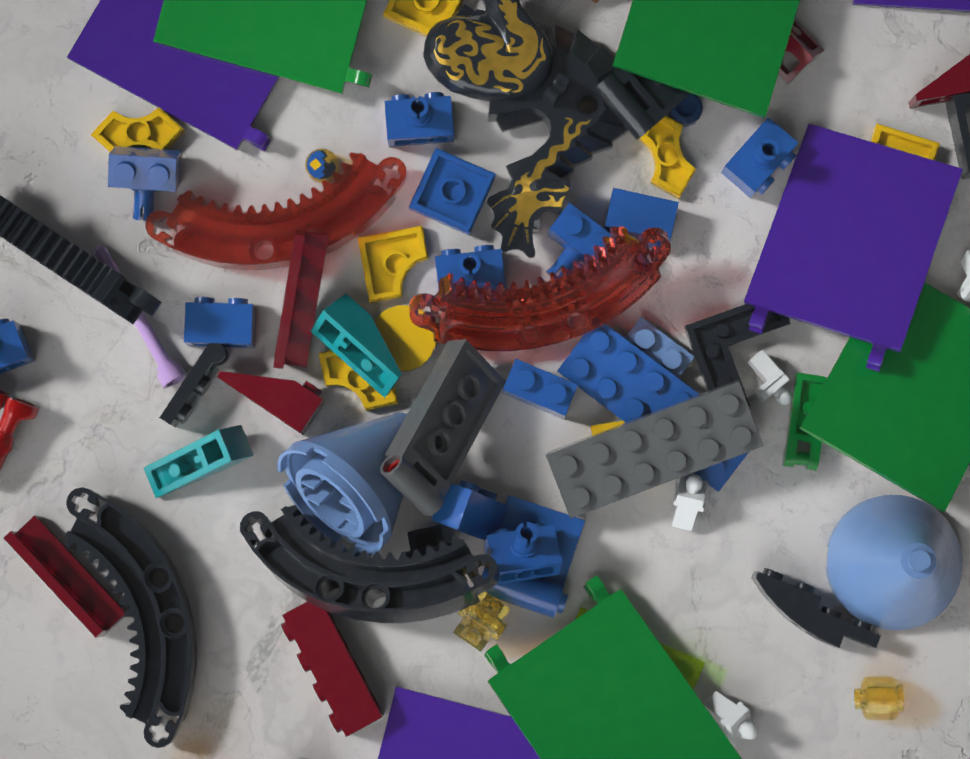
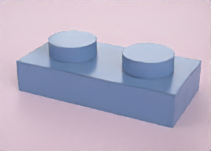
(659, 346)

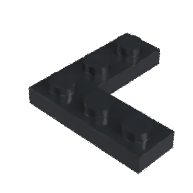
(714, 335)

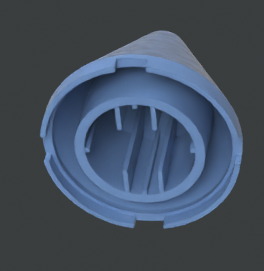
(340, 482)
(894, 562)

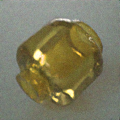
(880, 698)

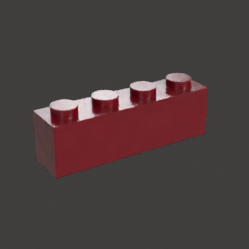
(333, 667)

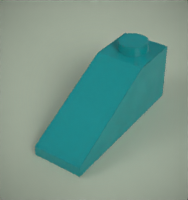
(357, 341)
(198, 460)

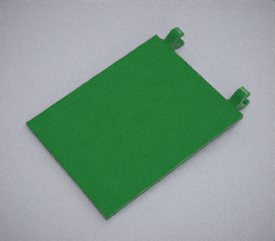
(279, 37)
(709, 47)
(912, 413)
(606, 691)

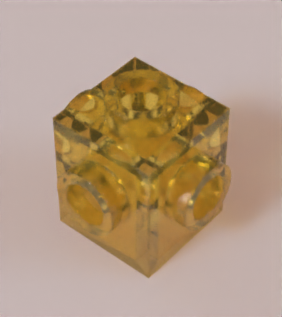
(482, 621)

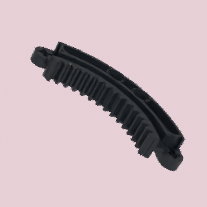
(74, 264)
(412, 587)
(165, 657)

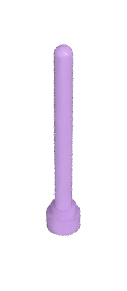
(169, 371)

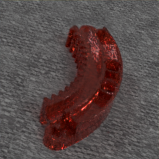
(232, 239)
(596, 290)

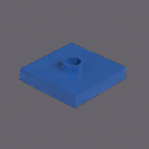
(452, 191)

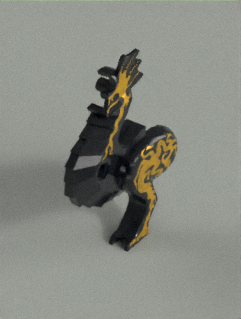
(528, 78)

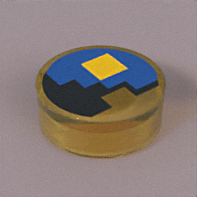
(321, 165)

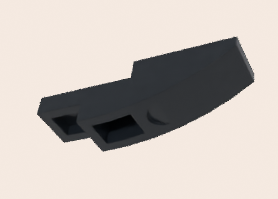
(800, 608)

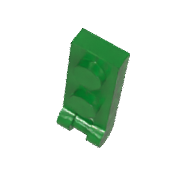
(804, 394)

